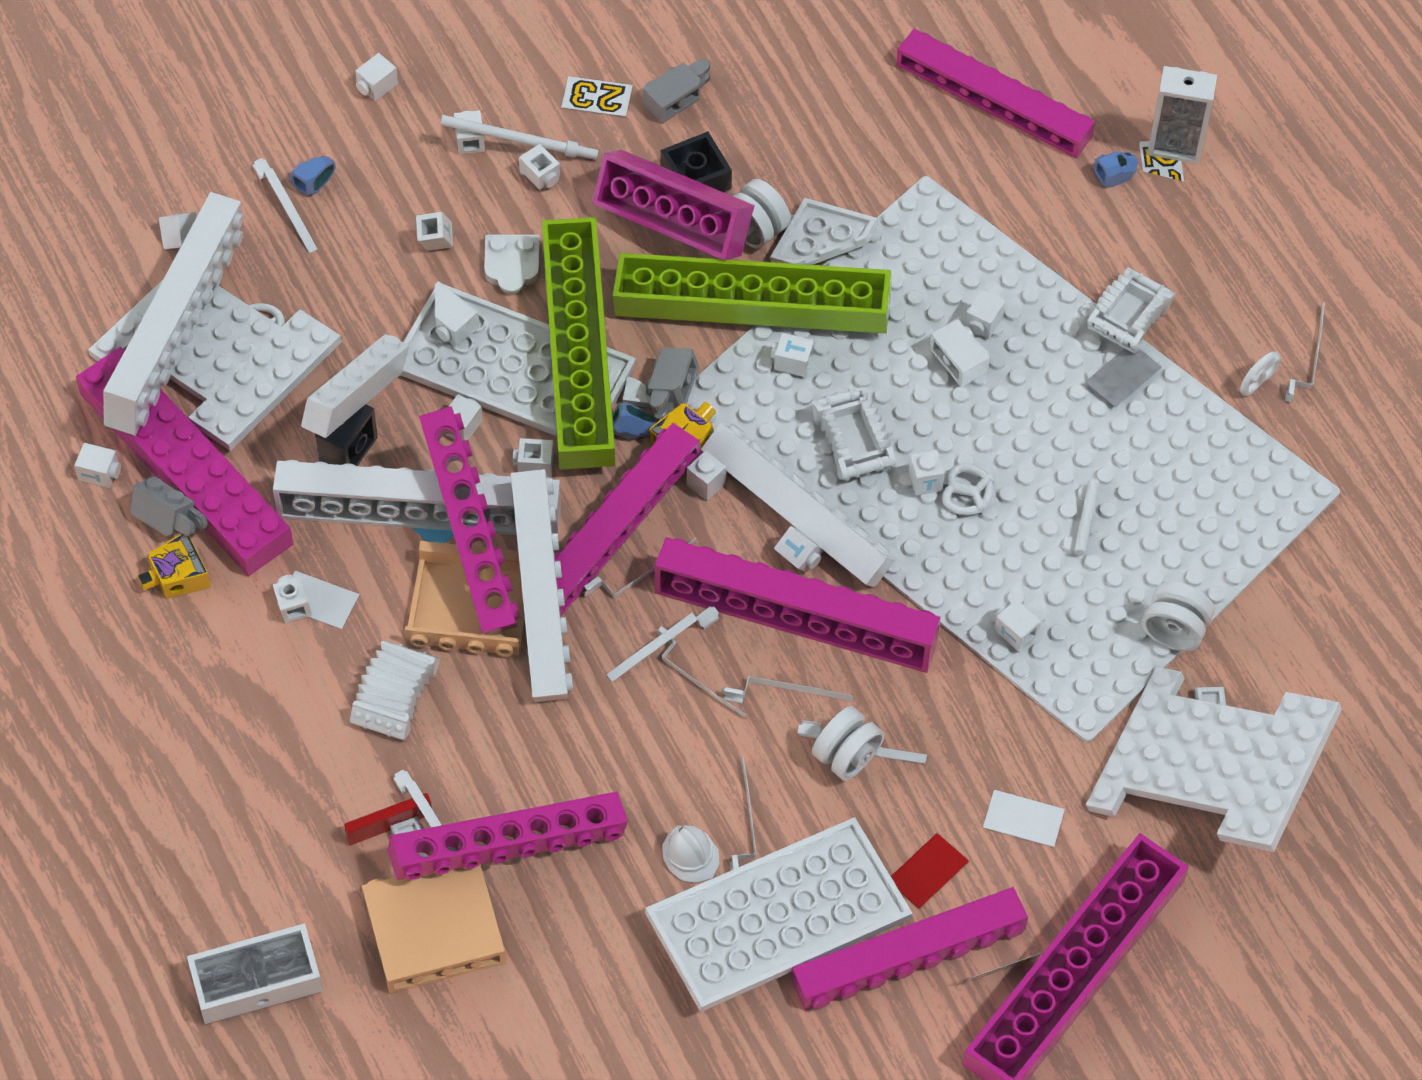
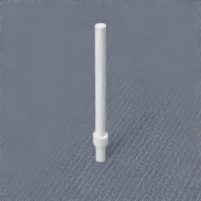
(570, 149)

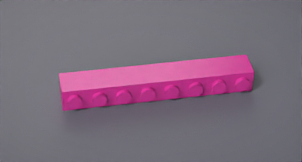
(995, 93)
(624, 510)
(909, 949)

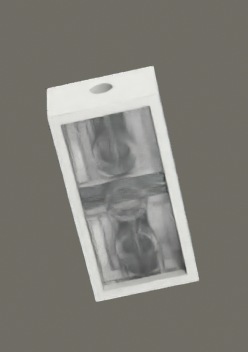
(1182, 114)
(255, 973)

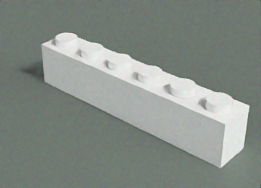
(354, 385)

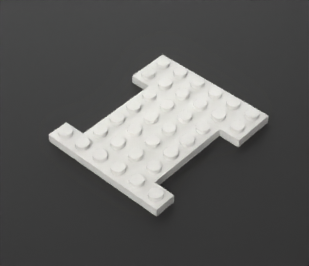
(235, 361)
(1217, 758)

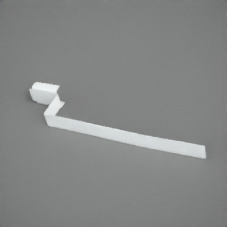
(264, 171)
(1290, 389)
(597, 582)
(704, 619)
(661, 630)
(738, 695)
(813, 730)
(406, 785)
(734, 864)

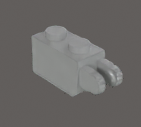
(675, 89)
(671, 380)
(165, 508)

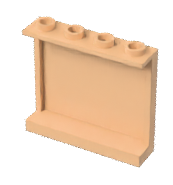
(444, 608)
(433, 927)

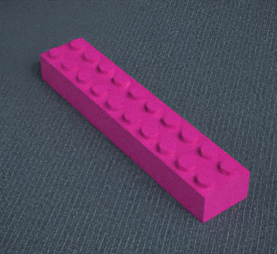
(191, 464)
(797, 604)
(1076, 963)

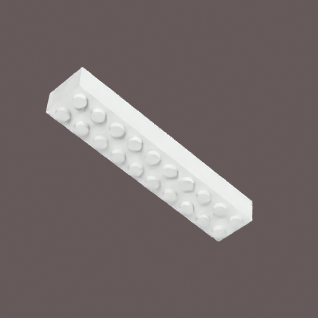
(172, 314)
(387, 496)

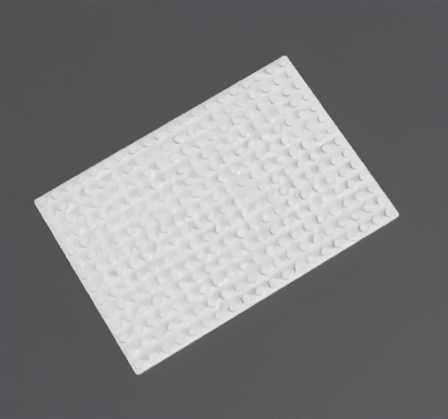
(1181, 473)

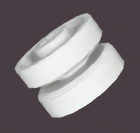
(769, 213)
(1178, 616)
(848, 743)

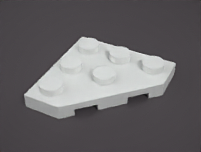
(821, 233)

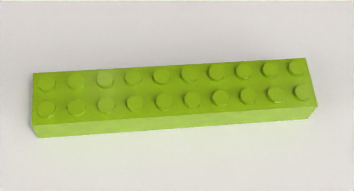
(752, 293)
(578, 344)

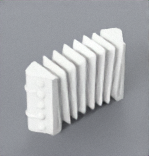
(1129, 309)
(854, 432)
(391, 689)

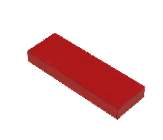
(381, 820)

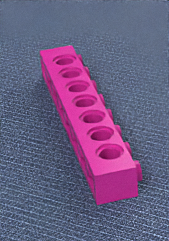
(434, 427)
(519, 824)

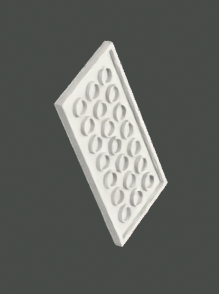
(499, 364)
(777, 913)

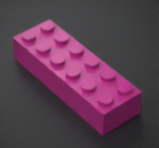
(673, 204)

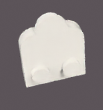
(511, 261)

